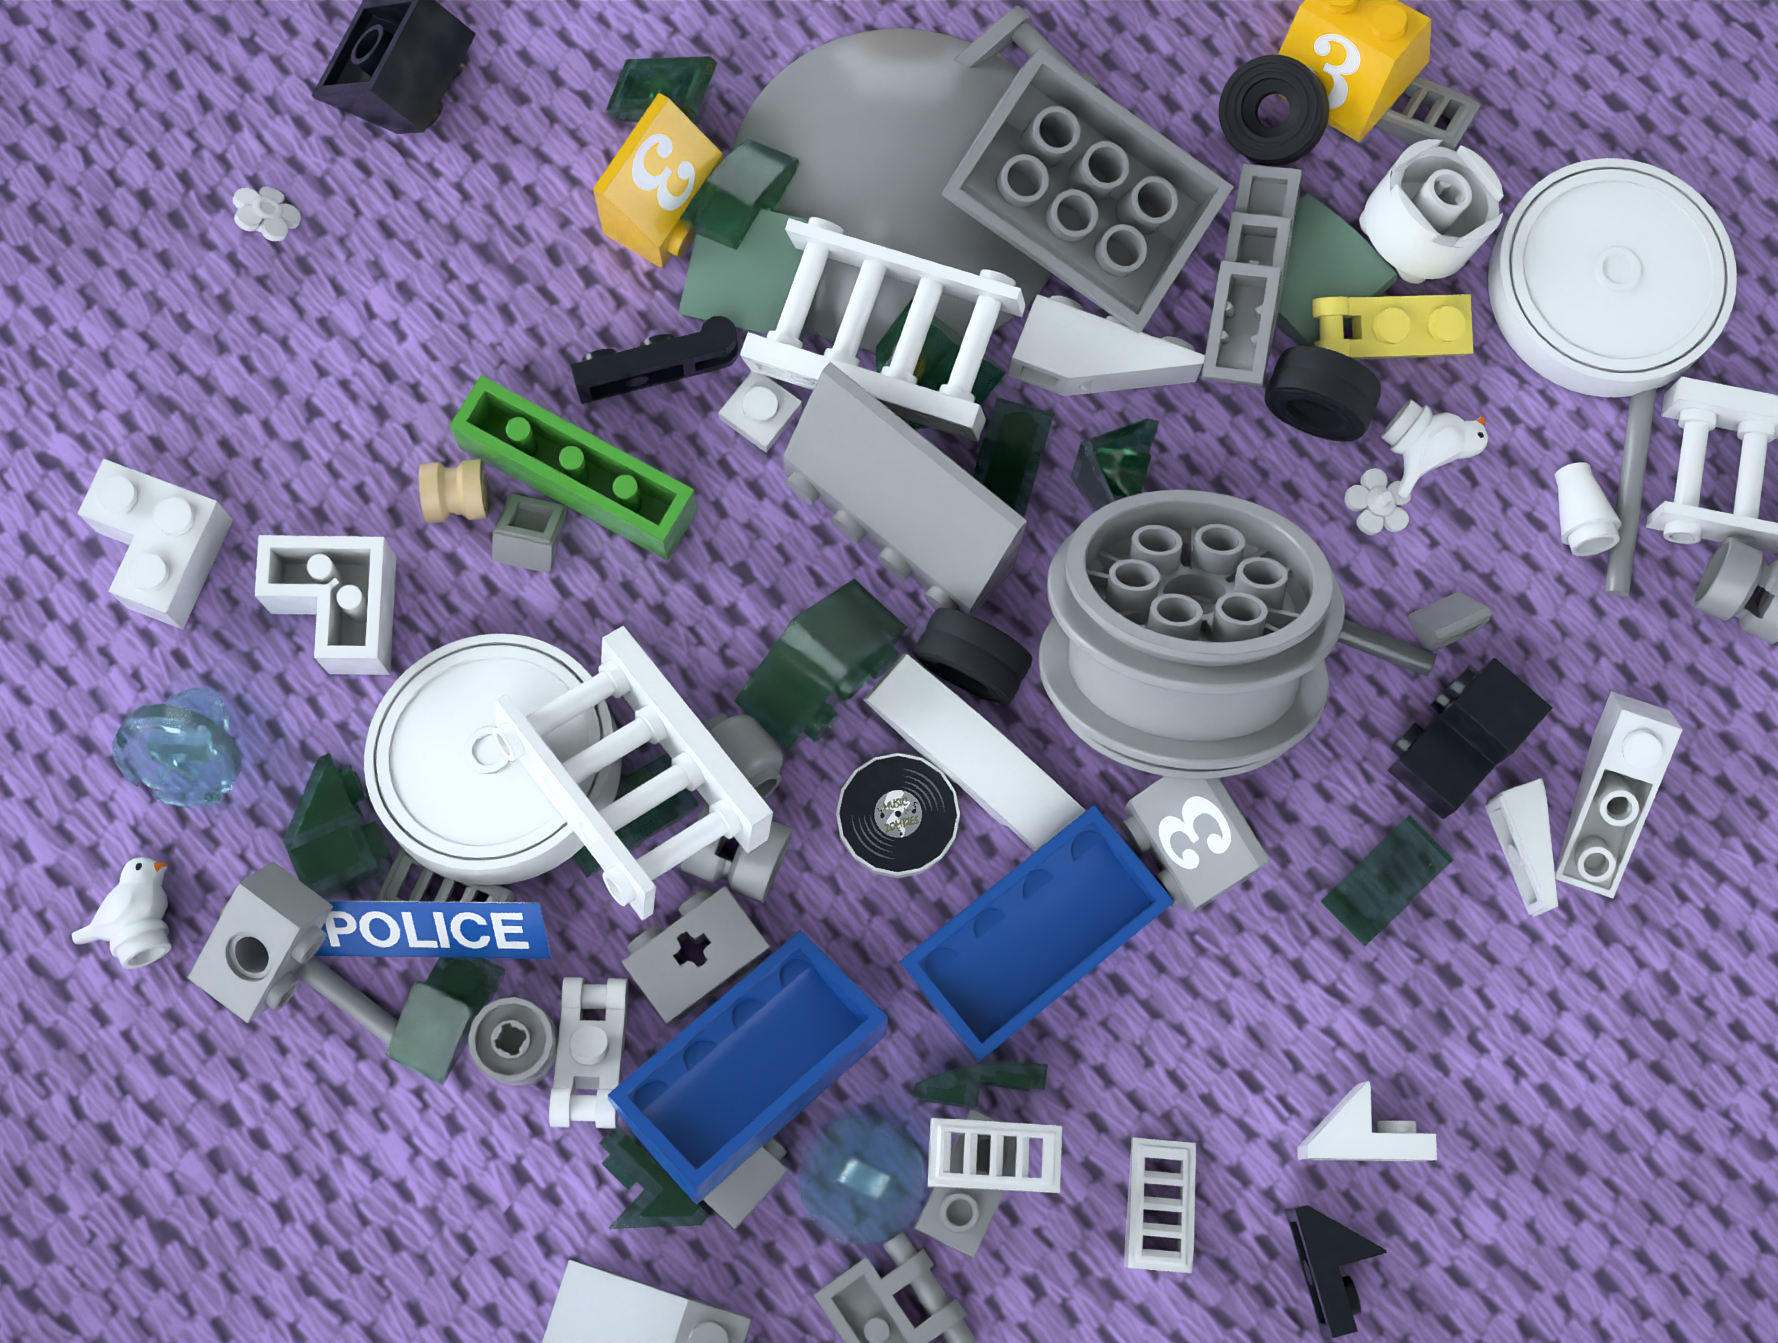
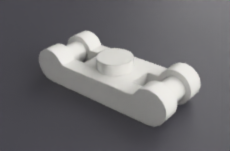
(589, 1052)

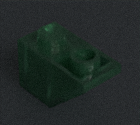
(329, 836)

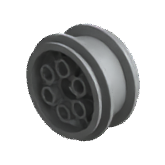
(1190, 633)

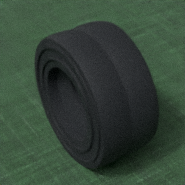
(1250, 86)
(1323, 393)
(973, 655)

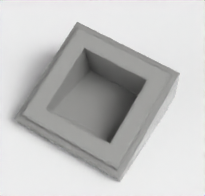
(528, 533)
(1448, 620)

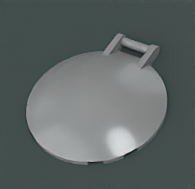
(877, 141)

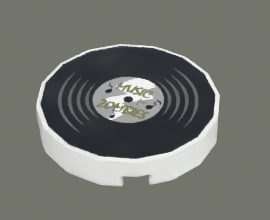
(897, 815)

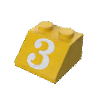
(1360, 54)
(654, 183)

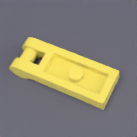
(1396, 326)

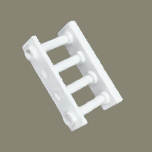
(948, 409)
(1700, 409)
(659, 717)

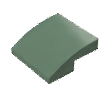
(1326, 261)
(746, 282)

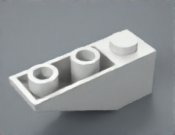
(1090, 354)
(1616, 792)

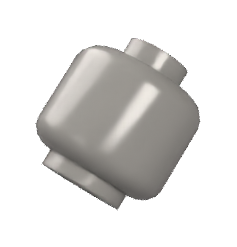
(749, 749)

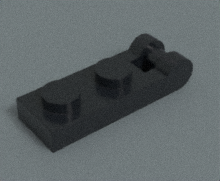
(656, 361)

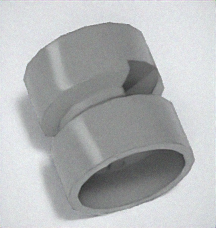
(1728, 589)
(750, 872)
(514, 1042)

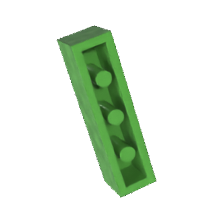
(574, 467)

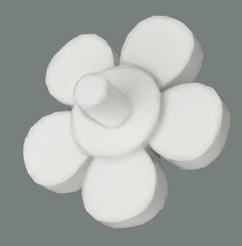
(265, 212)
(1378, 503)

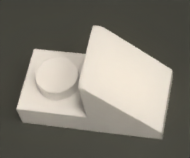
(1349, 1137)

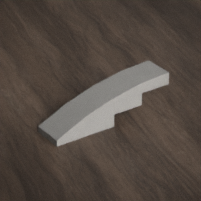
(1252, 275)

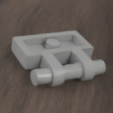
(866, 1311)

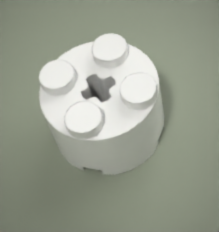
(1432, 210)

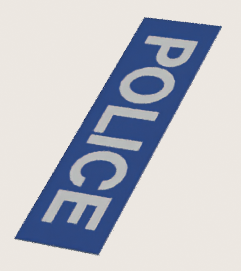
(435, 930)

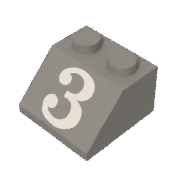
(1193, 839)

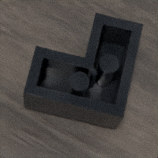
(1476, 727)

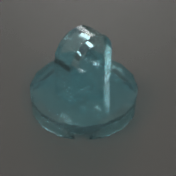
(179, 749)
(862, 1180)

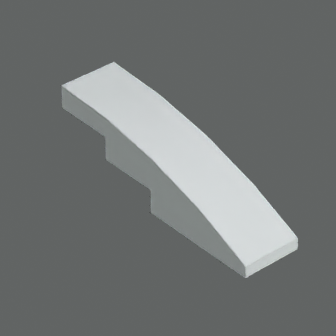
(972, 753)

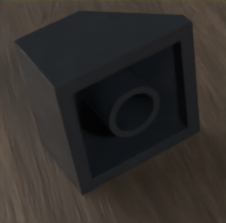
(396, 64)

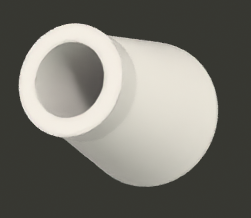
(1585, 513)

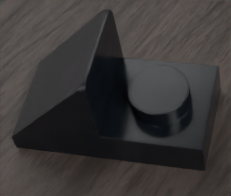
(1321, 1249)

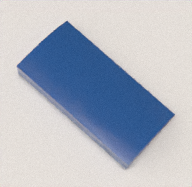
(1035, 933)
(748, 1065)

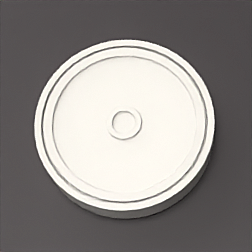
(1612, 277)
(447, 782)

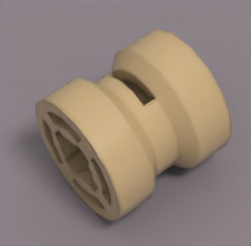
(453, 490)

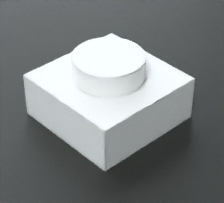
(760, 410)

